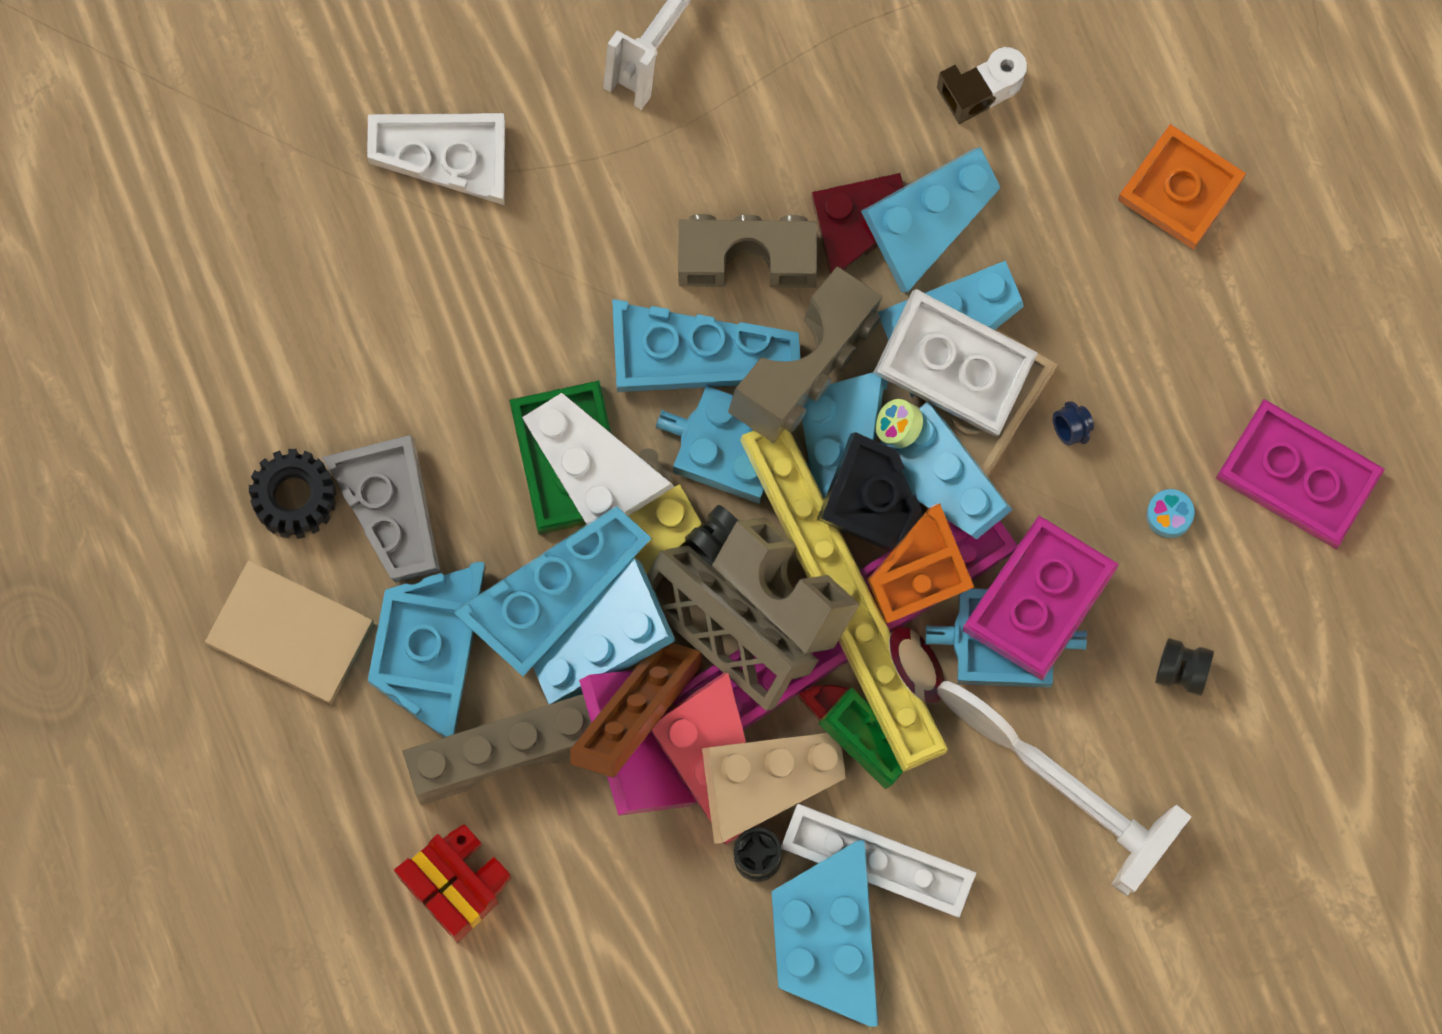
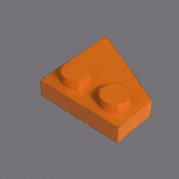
(920, 569)

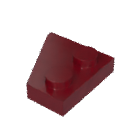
(840, 218)

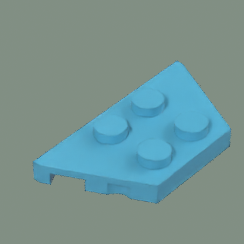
(425, 647)
(827, 936)

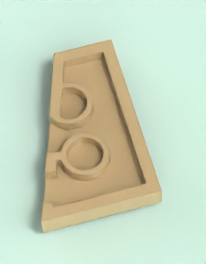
(765, 778)

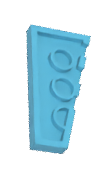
(686, 351)
(544, 597)

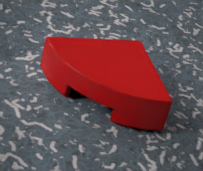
(821, 698)

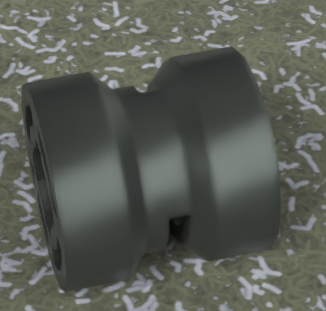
(711, 537)
(1195, 667)
(757, 845)

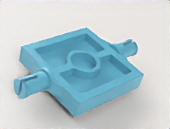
(713, 448)
(978, 662)

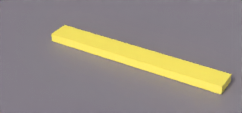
(866, 638)

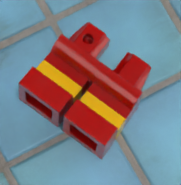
(449, 886)

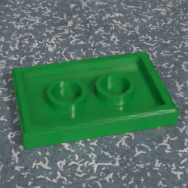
(549, 498)

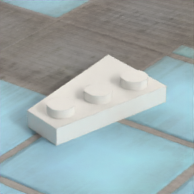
(443, 149)
(592, 462)

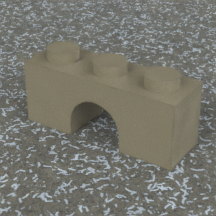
(785, 245)
(756, 566)

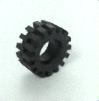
(273, 474)

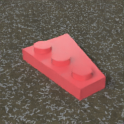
(696, 723)

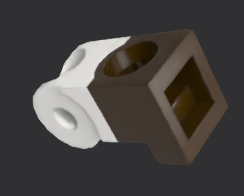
(984, 85)

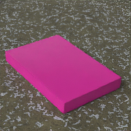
(1300, 474)
(1040, 597)
(648, 777)

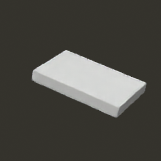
(955, 363)

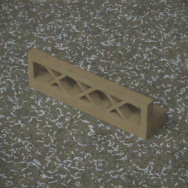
(737, 615)

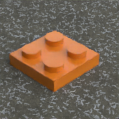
(1181, 186)

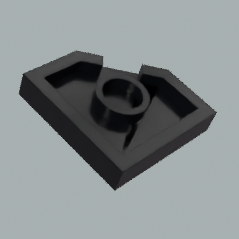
(870, 494)

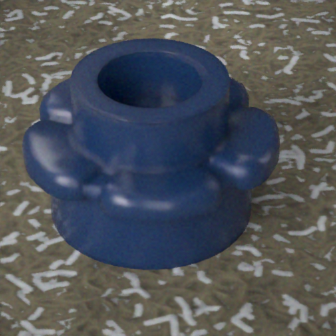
(1073, 424)

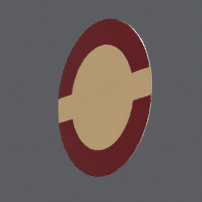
(916, 664)

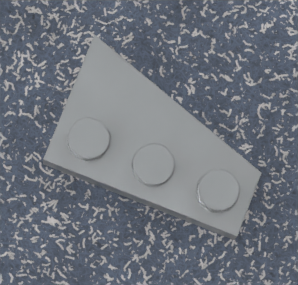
(390, 502)

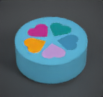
(1170, 513)

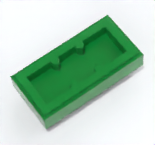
(860, 735)

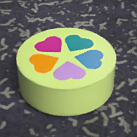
(899, 423)

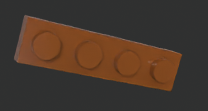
(635, 709)

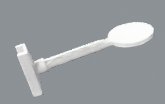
(633, 61)
(1144, 844)

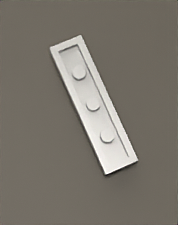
(888, 861)

